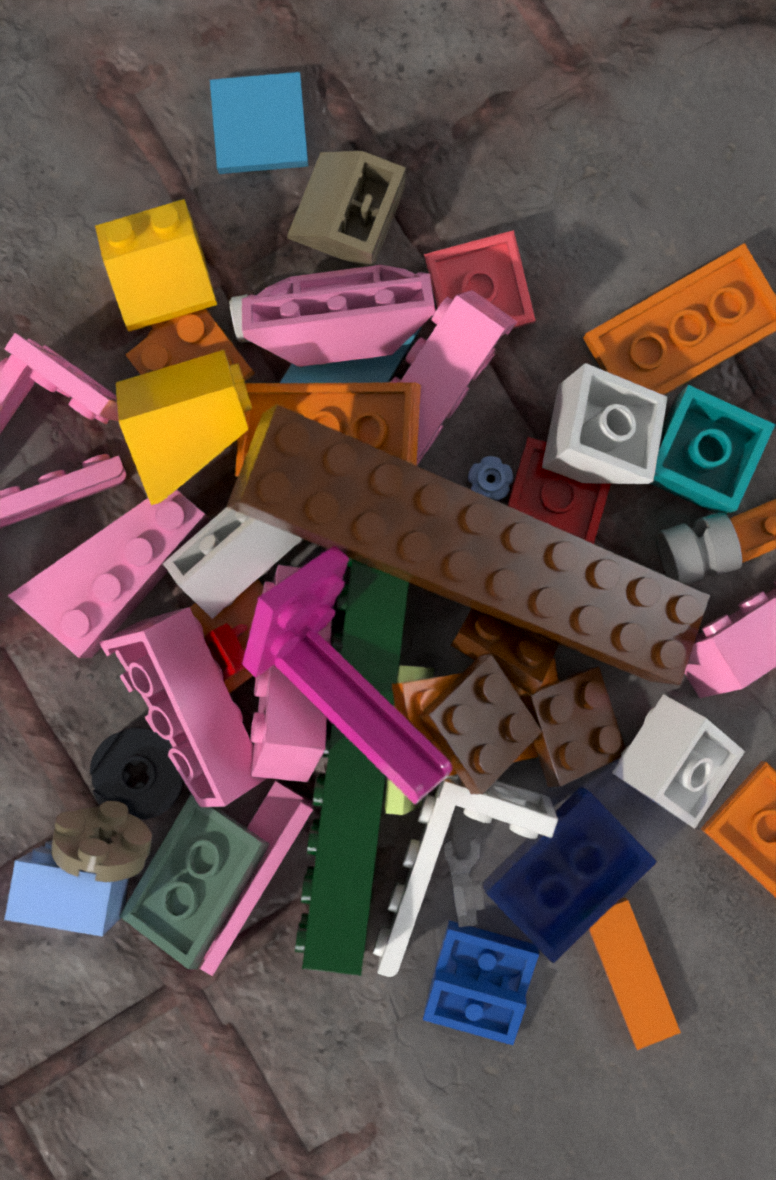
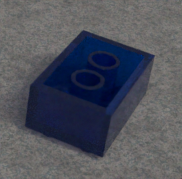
(571, 880)

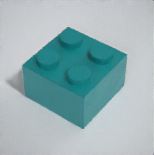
(709, 450)

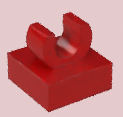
(226, 648)

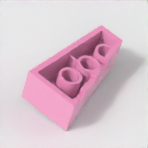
(110, 574)
(735, 648)
(187, 704)
(288, 726)

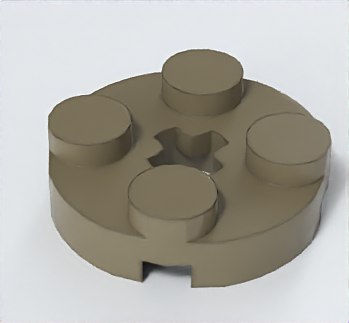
(101, 842)

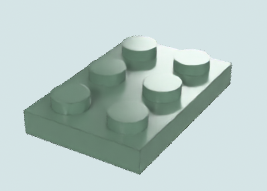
(194, 882)

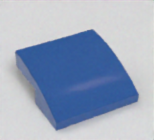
(481, 983)

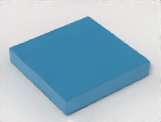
(259, 123)

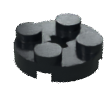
(112, 779)

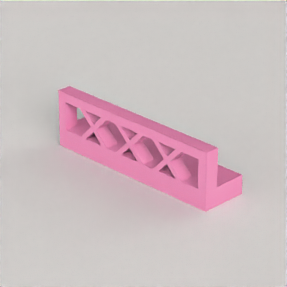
(279, 824)

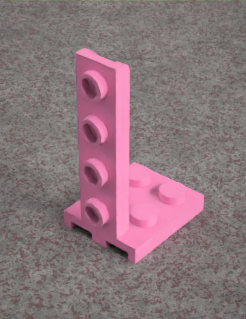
(42, 365)
(60, 489)

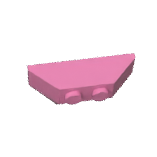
(338, 314)

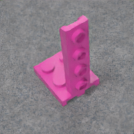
(288, 637)

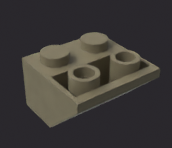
(349, 205)

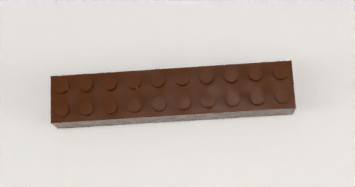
(466, 547)

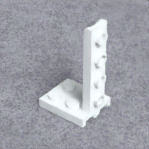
(523, 809)

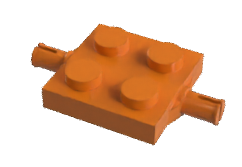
(184, 340)

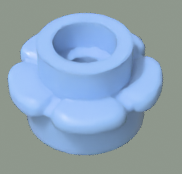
(491, 466)

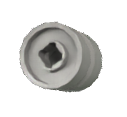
(706, 547)

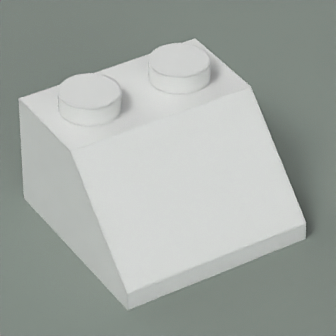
(604, 429)
(678, 760)

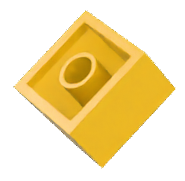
(155, 265)

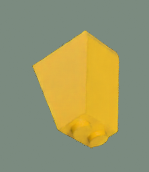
(181, 419)

